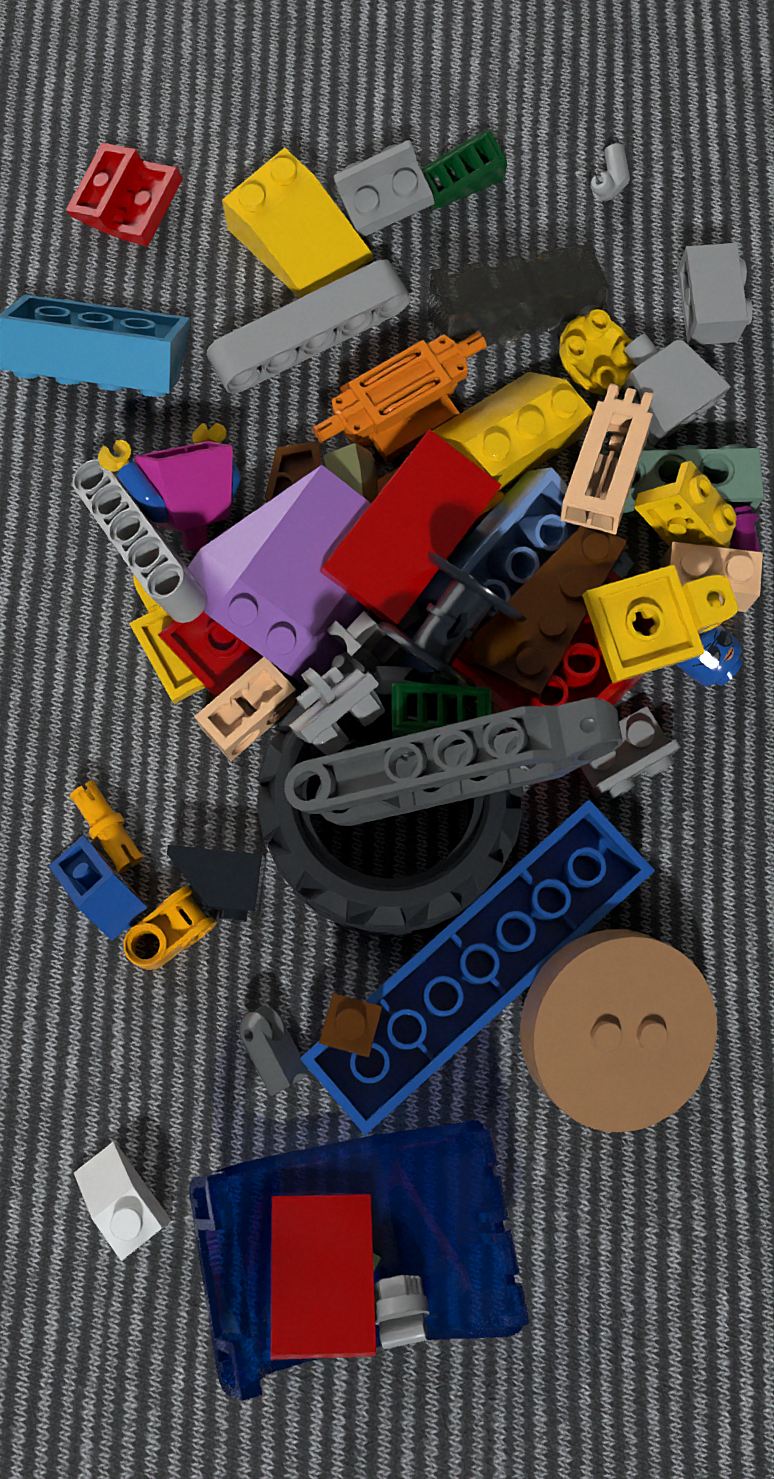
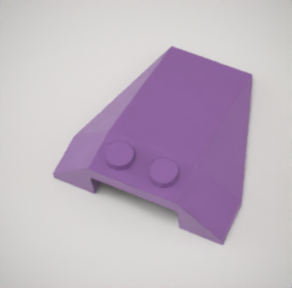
(267, 575)

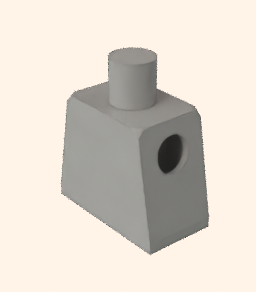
(680, 383)

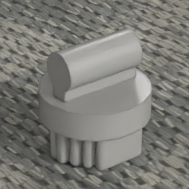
(401, 1310)

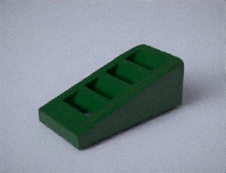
(469, 152)
(433, 692)

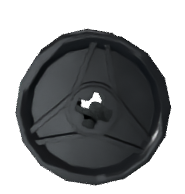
(452, 621)

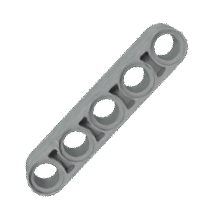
(308, 326)
(140, 543)

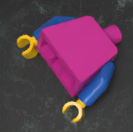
(182, 484)

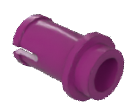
(745, 534)

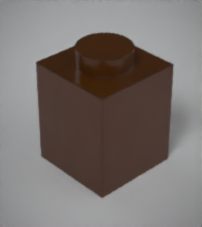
(350, 1025)

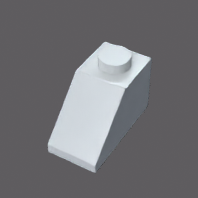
(119, 1201)

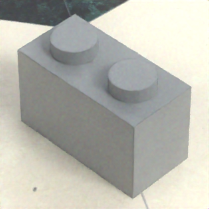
(713, 294)

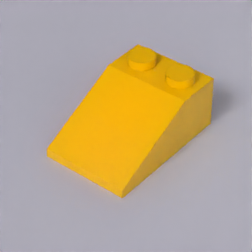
(294, 226)

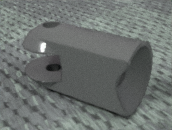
(272, 1049)

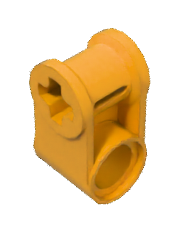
(170, 929)

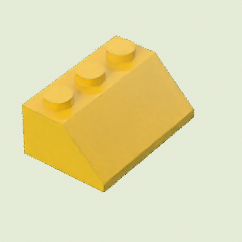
(519, 426)

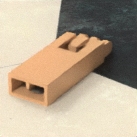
(601, 481)

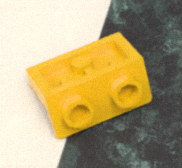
(688, 510)

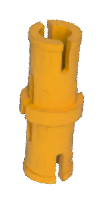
(106, 826)

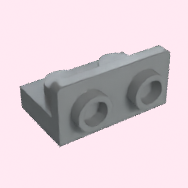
(383, 189)
(642, 750)

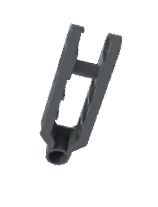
(384, 783)

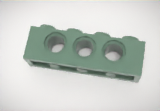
(732, 464)

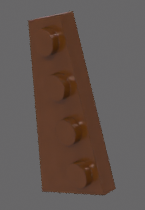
(553, 603)

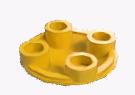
(595, 352)

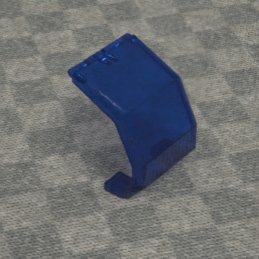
(431, 1216)

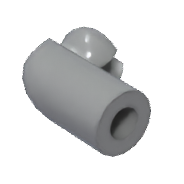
(615, 177)

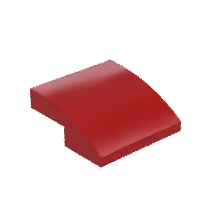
(124, 194)

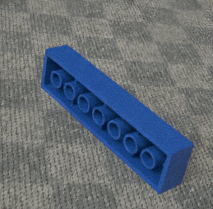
(482, 963)

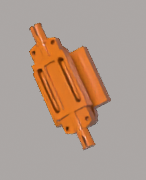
(401, 396)

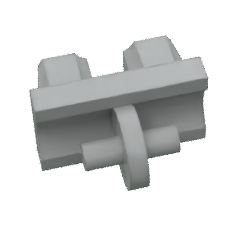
(365, 646)
(352, 695)

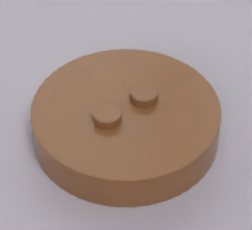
(618, 1030)

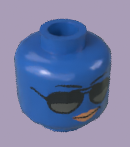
(718, 662)

